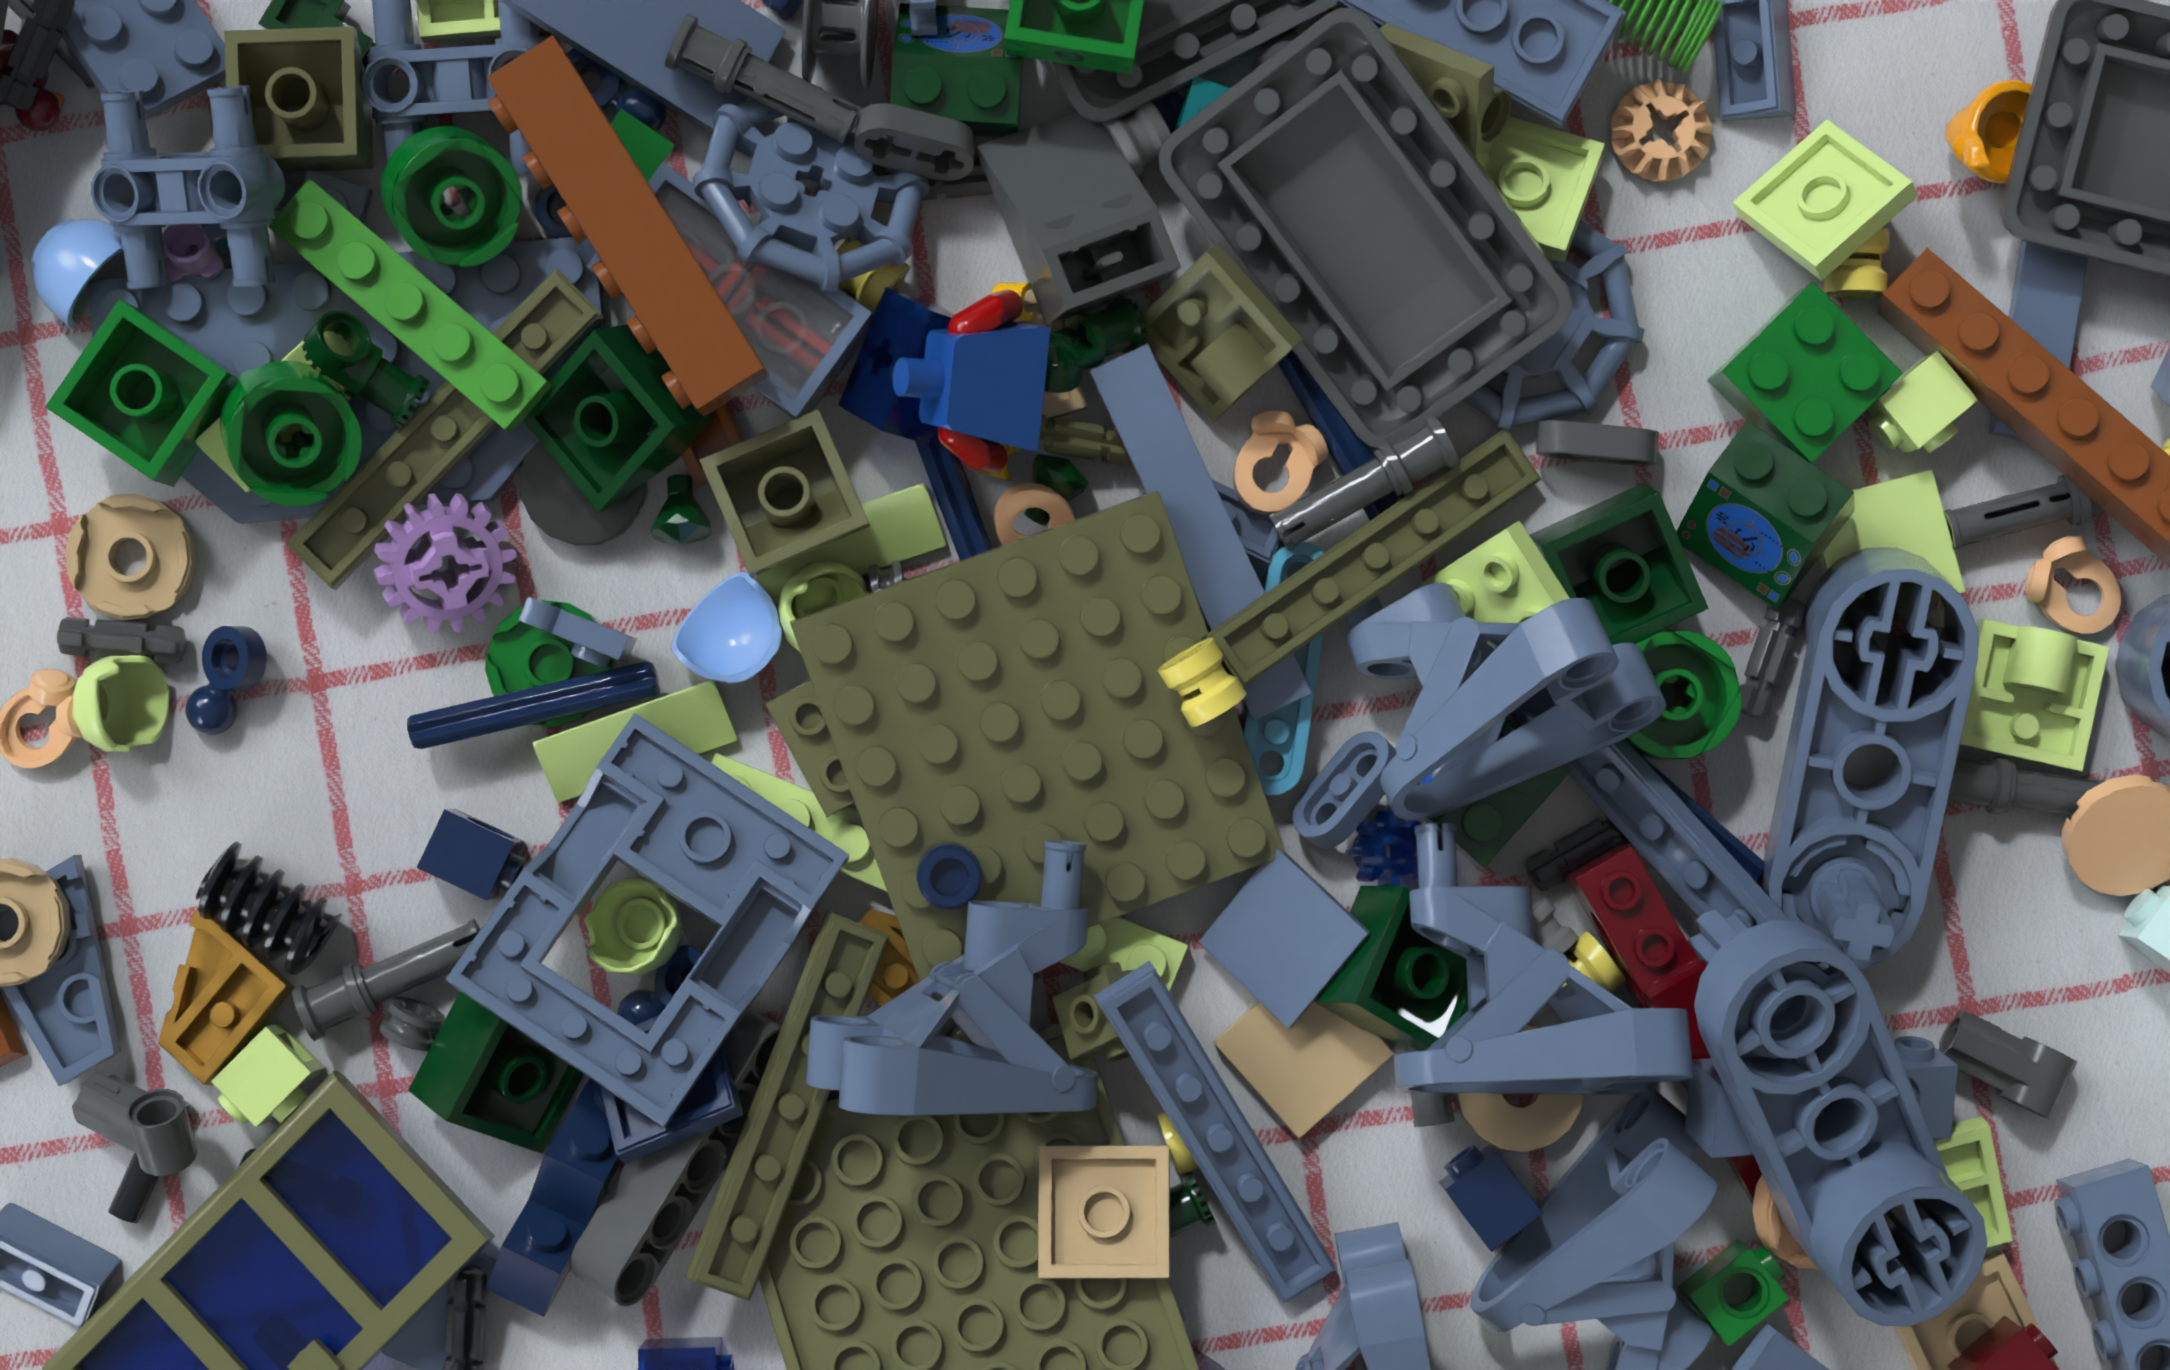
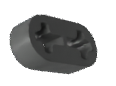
(915, 142)
(1597, 443)

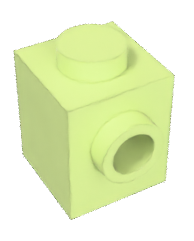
(1921, 406)
(267, 1077)

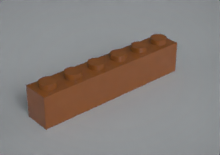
(626, 226)
(2035, 396)

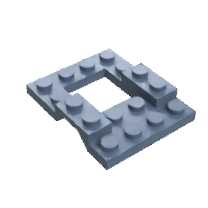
(701, 843)

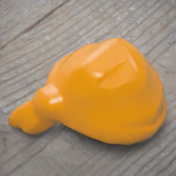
(1988, 129)

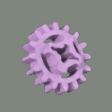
(420, 564)

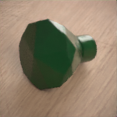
(1058, 475)
(681, 516)

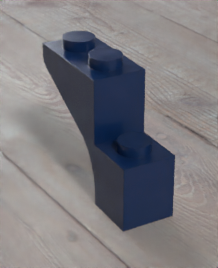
(560, 1206)

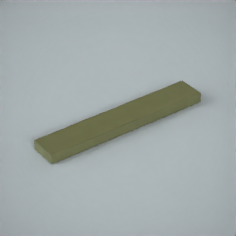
(435, 439)
(1373, 558)
(783, 1113)

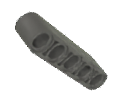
(664, 1190)

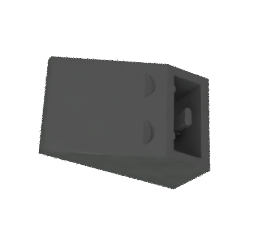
(1076, 215)

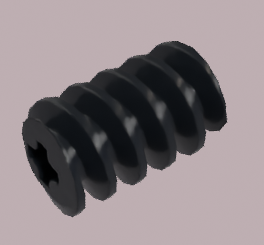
(265, 910)

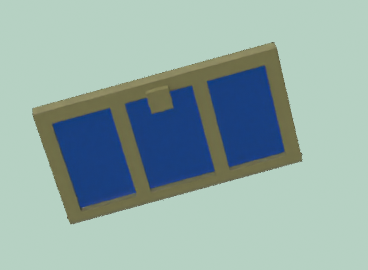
(295, 1258)

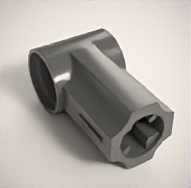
(2019, 1068)
(143, 1121)

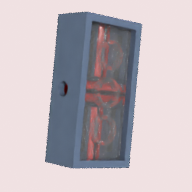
(790, 323)

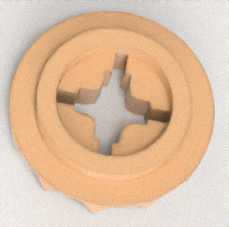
(1656, 159)

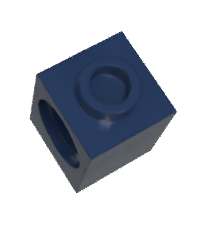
(472, 855)
(1488, 1195)

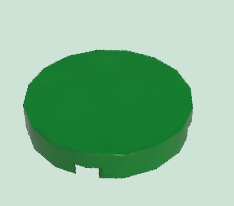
(531, 657)

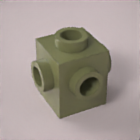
(1081, 1032)

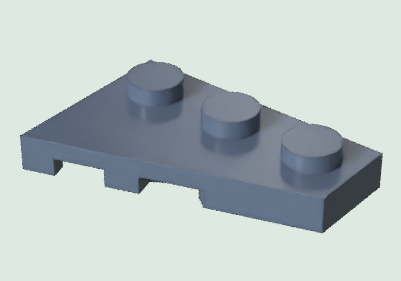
(70, 1005)

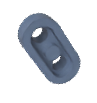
(1343, 791)

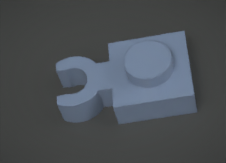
(592, 640)

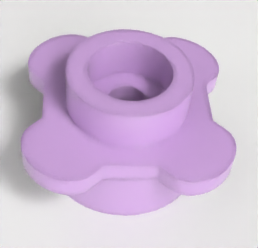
(178, 241)

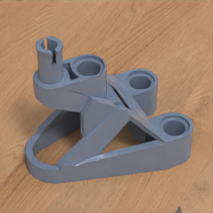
(1483, 673)
(1509, 979)
(901, 1064)
(1617, 1259)
(1376, 1308)

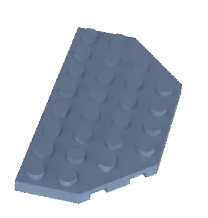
(268, 321)

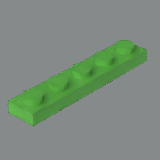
(410, 306)

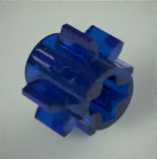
(1371, 845)

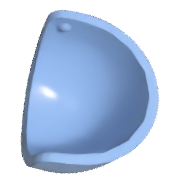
(68, 260)
(730, 631)

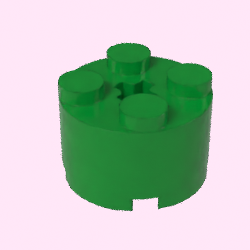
(486, 186)
(316, 458)
(1707, 690)

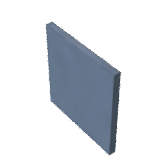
(1284, 937)

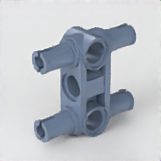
(440, 78)
(151, 189)

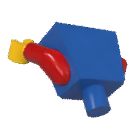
(982, 380)

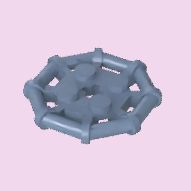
(801, 219)
(1559, 350)

